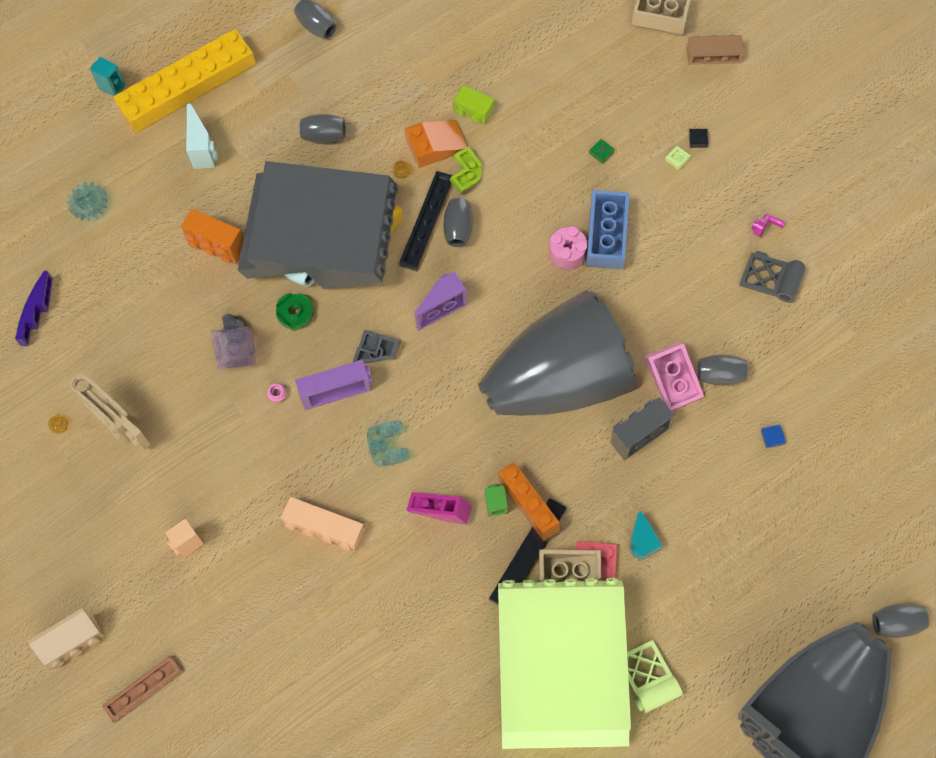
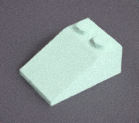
(198, 143)

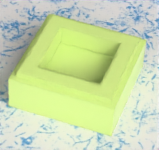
(677, 157)

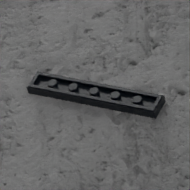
(426, 221)
(527, 553)

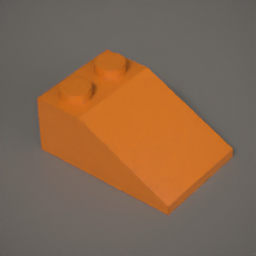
(434, 141)

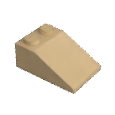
(569, 565)

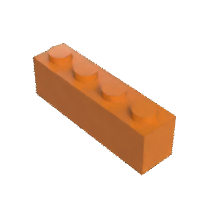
(529, 501)

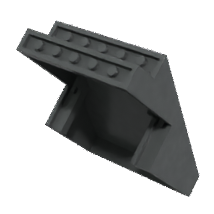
(319, 224)

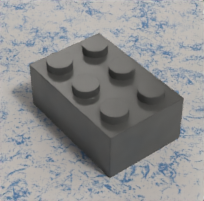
(641, 428)

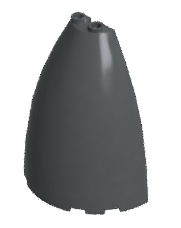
(561, 362)
(822, 699)

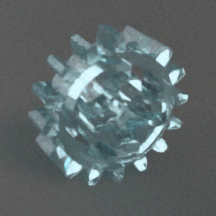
(87, 201)

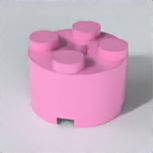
(568, 248)

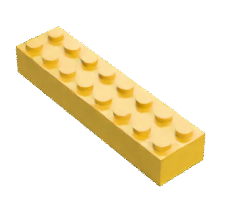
(184, 80)

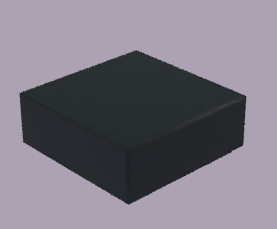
(698, 138)

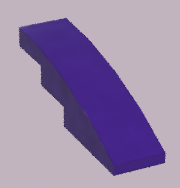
(36, 303)

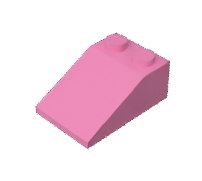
(674, 375)

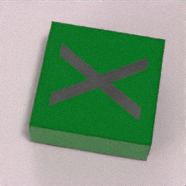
(601, 151)

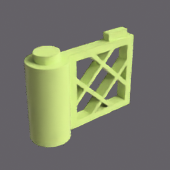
(658, 691)

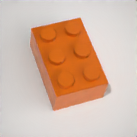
(213, 236)

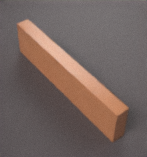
(142, 689)

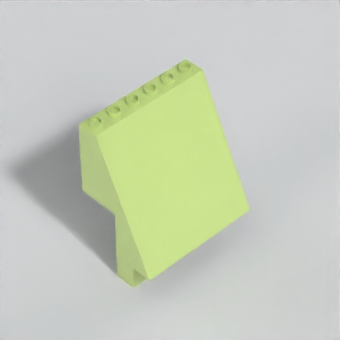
(563, 664)

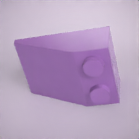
(441, 301)

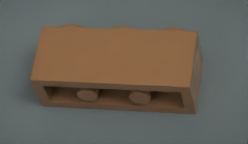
(715, 49)

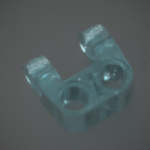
(385, 431)

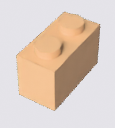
(183, 539)

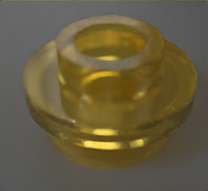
(401, 165)
(61, 427)

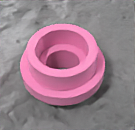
(276, 387)

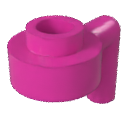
(760, 225)

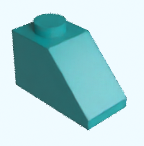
(643, 539)

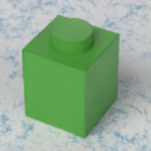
(496, 500)

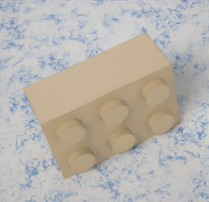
(661, 14)

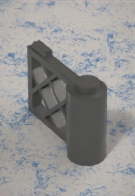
(788, 278)

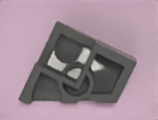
(376, 347)

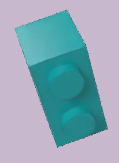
(107, 76)

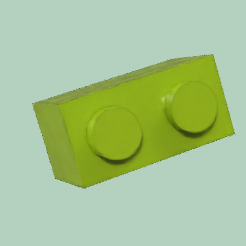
(473, 105)

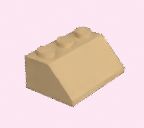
(66, 639)

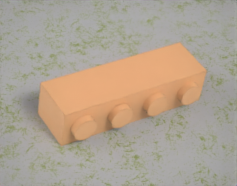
(323, 524)

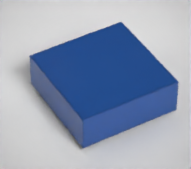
(773, 436)

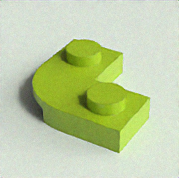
(470, 172)

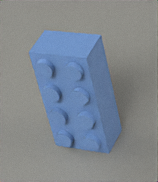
(607, 229)

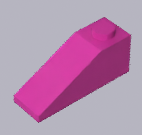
(440, 507)

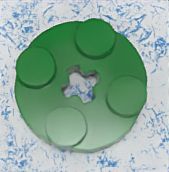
(295, 301)

